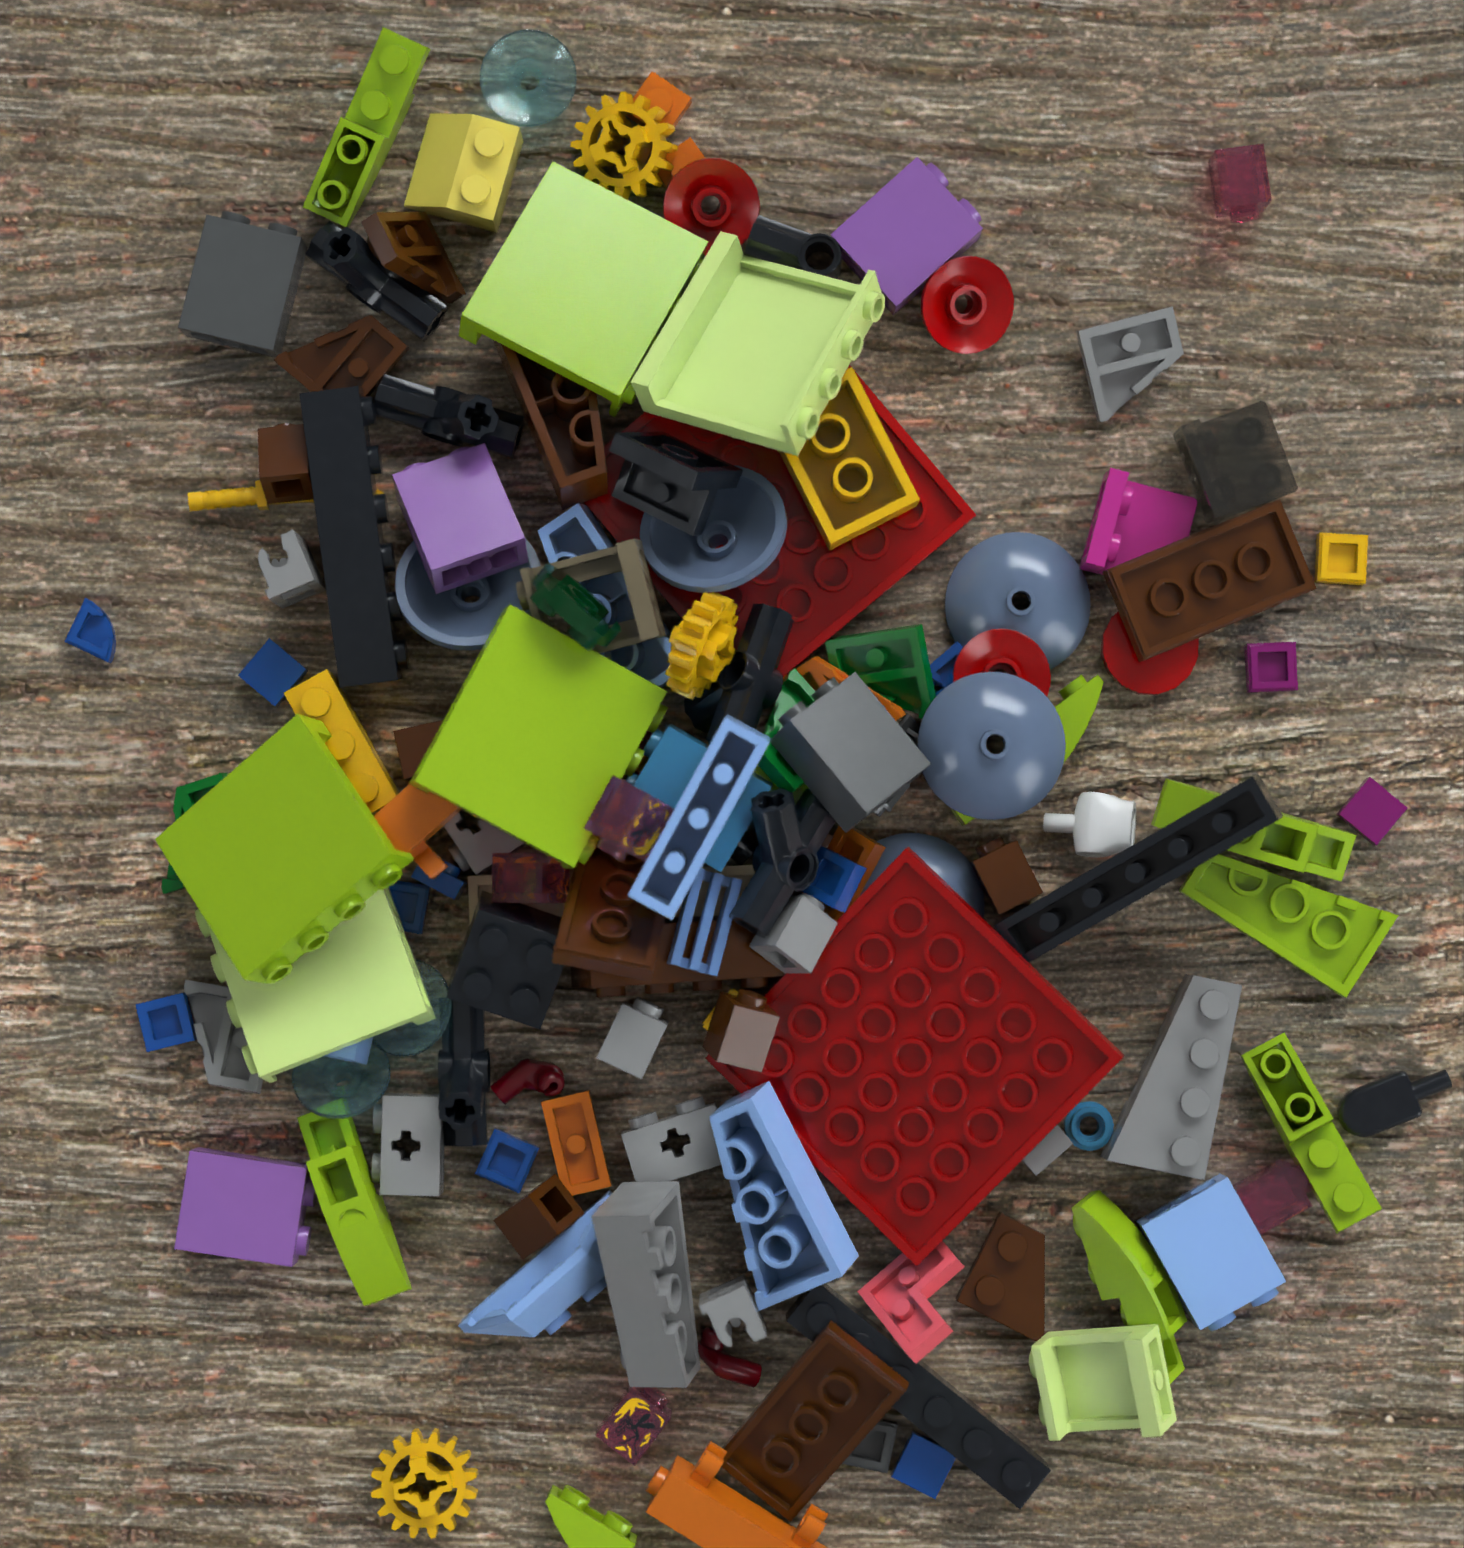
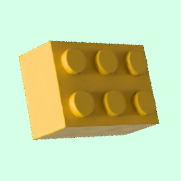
(850, 469)

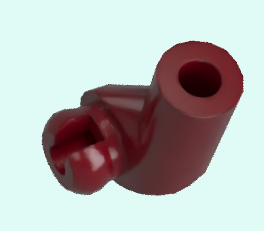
(529, 1075)
(723, 1364)

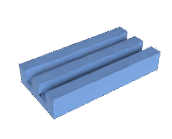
(722, 928)

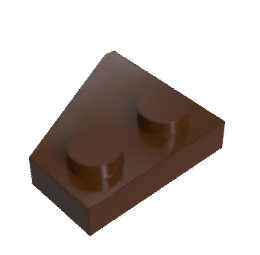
(413, 250)
(346, 357)
(1009, 1278)

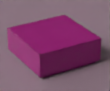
(1271, 667)
(1371, 811)

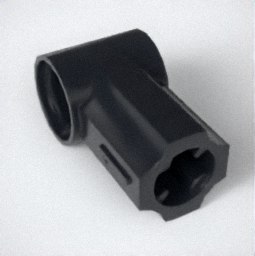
(791, 246)

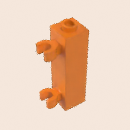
(412, 820)
(717, 1515)

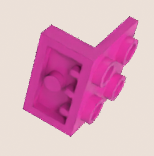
(1133, 521)

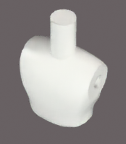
(1099, 825)

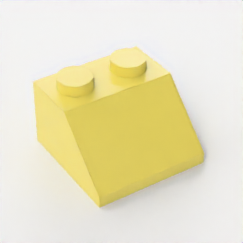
(465, 169)

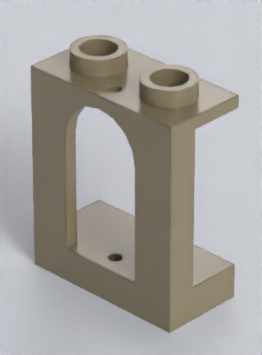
(624, 557)

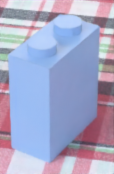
(1212, 1253)

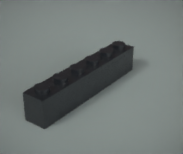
(352, 535)
(1140, 869)
(931, 1400)

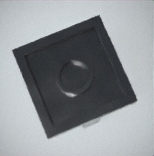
(670, 478)

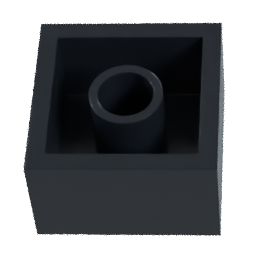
(508, 961)

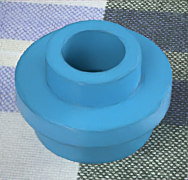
(1102, 1133)

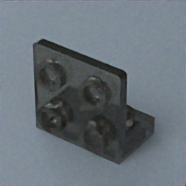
(1235, 461)

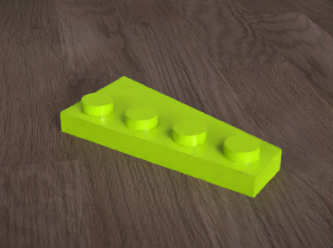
(1302, 924)

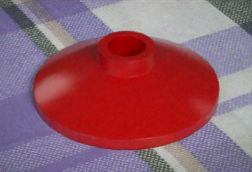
(712, 177)
(987, 310)
(1004, 652)

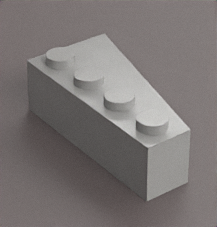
(1180, 1084)
(649, 1282)

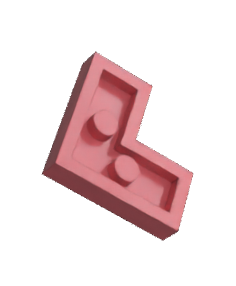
(901, 1300)

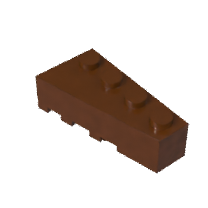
(563, 426)
(738, 962)

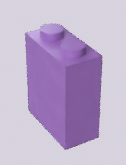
(908, 232)
(460, 518)
(245, 1207)

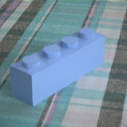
(699, 816)

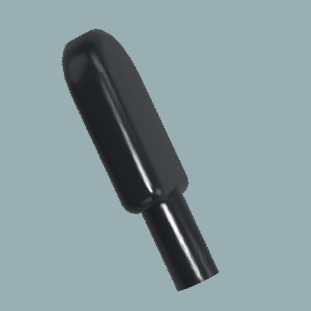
(1387, 1102)

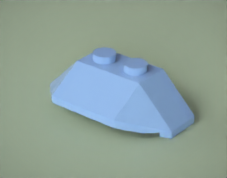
(545, 1285)

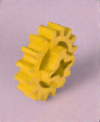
(643, 140)
(701, 645)
(427, 1504)

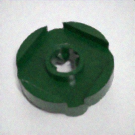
(575, 606)

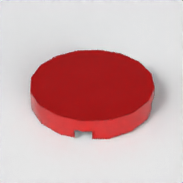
(1148, 676)

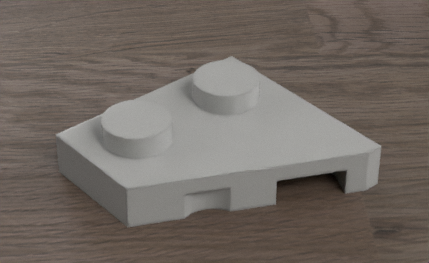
(1127, 356)
(220, 1038)

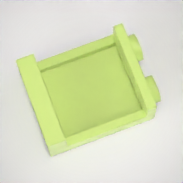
(1103, 1381)

